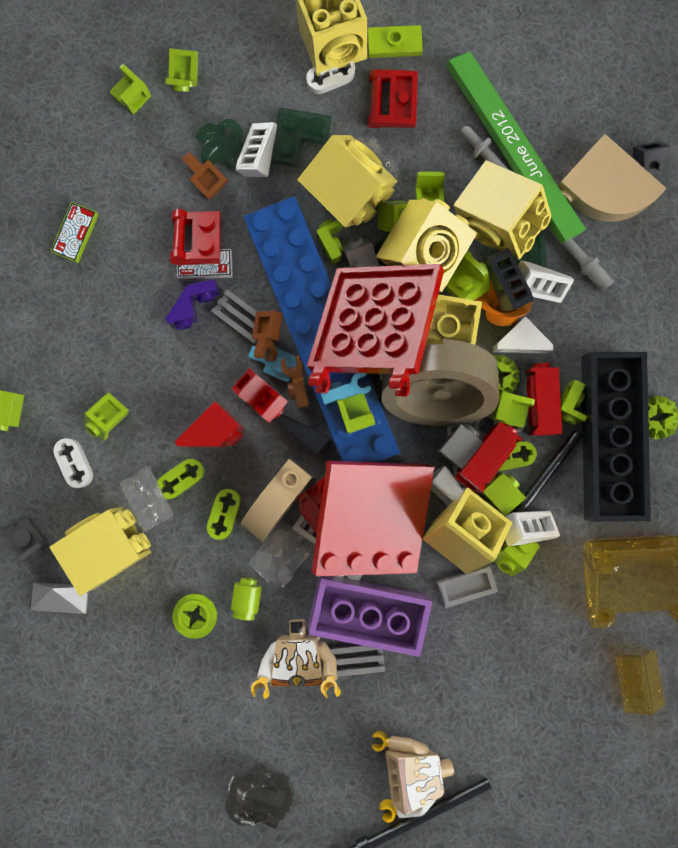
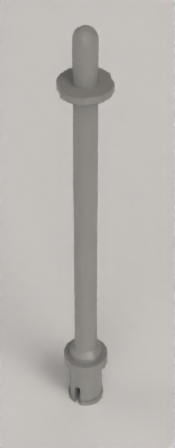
(588, 265)

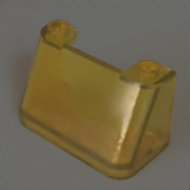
(630, 577)

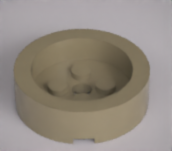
(452, 387)

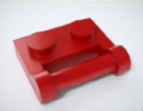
(401, 99)
(205, 237)

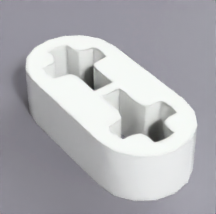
(331, 82)
(66, 464)

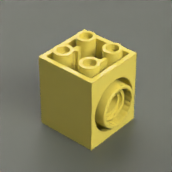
(333, 32)
(348, 180)
(504, 209)
(428, 236)
(454, 320)
(100, 548)

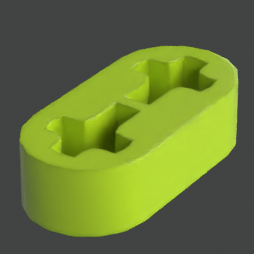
(512, 463)
(184, 484)
(217, 512)

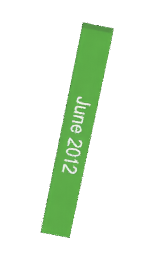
(513, 142)

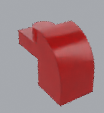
(259, 395)

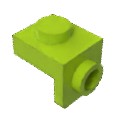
(182, 69)
(430, 186)
(515, 558)

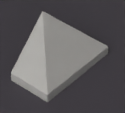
(58, 598)

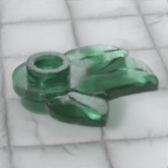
(217, 146)

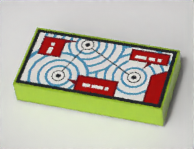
(74, 232)

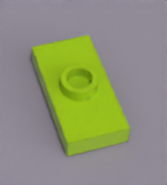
(395, 41)

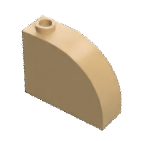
(610, 184)
(276, 499)

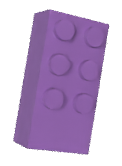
(369, 614)

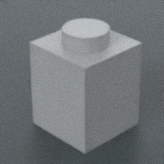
(460, 445)

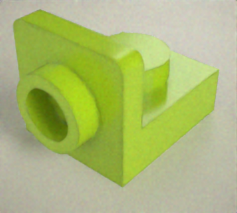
(330, 246)
(572, 398)
(104, 416)

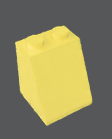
(468, 532)

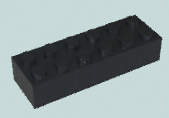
(616, 437)

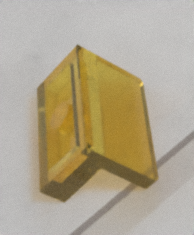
(640, 683)

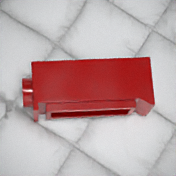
(545, 389)
(489, 457)

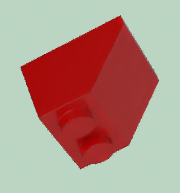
(212, 429)

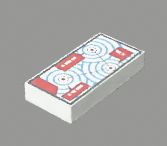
(208, 271)

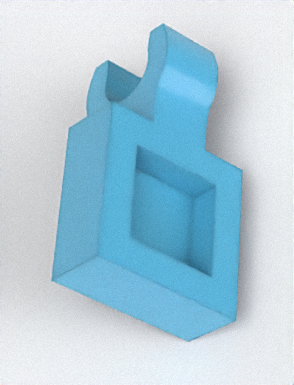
(273, 368)
(338, 391)

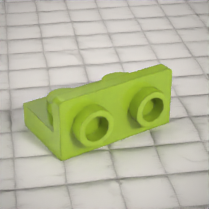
(469, 279)

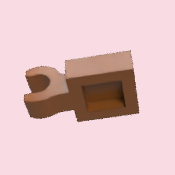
(206, 177)
(266, 330)
(297, 386)

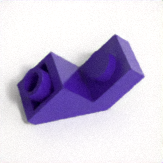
(184, 310)

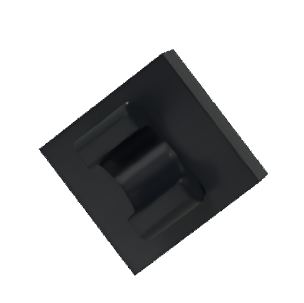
(652, 152)

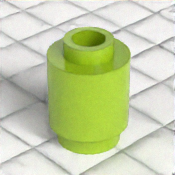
(246, 599)

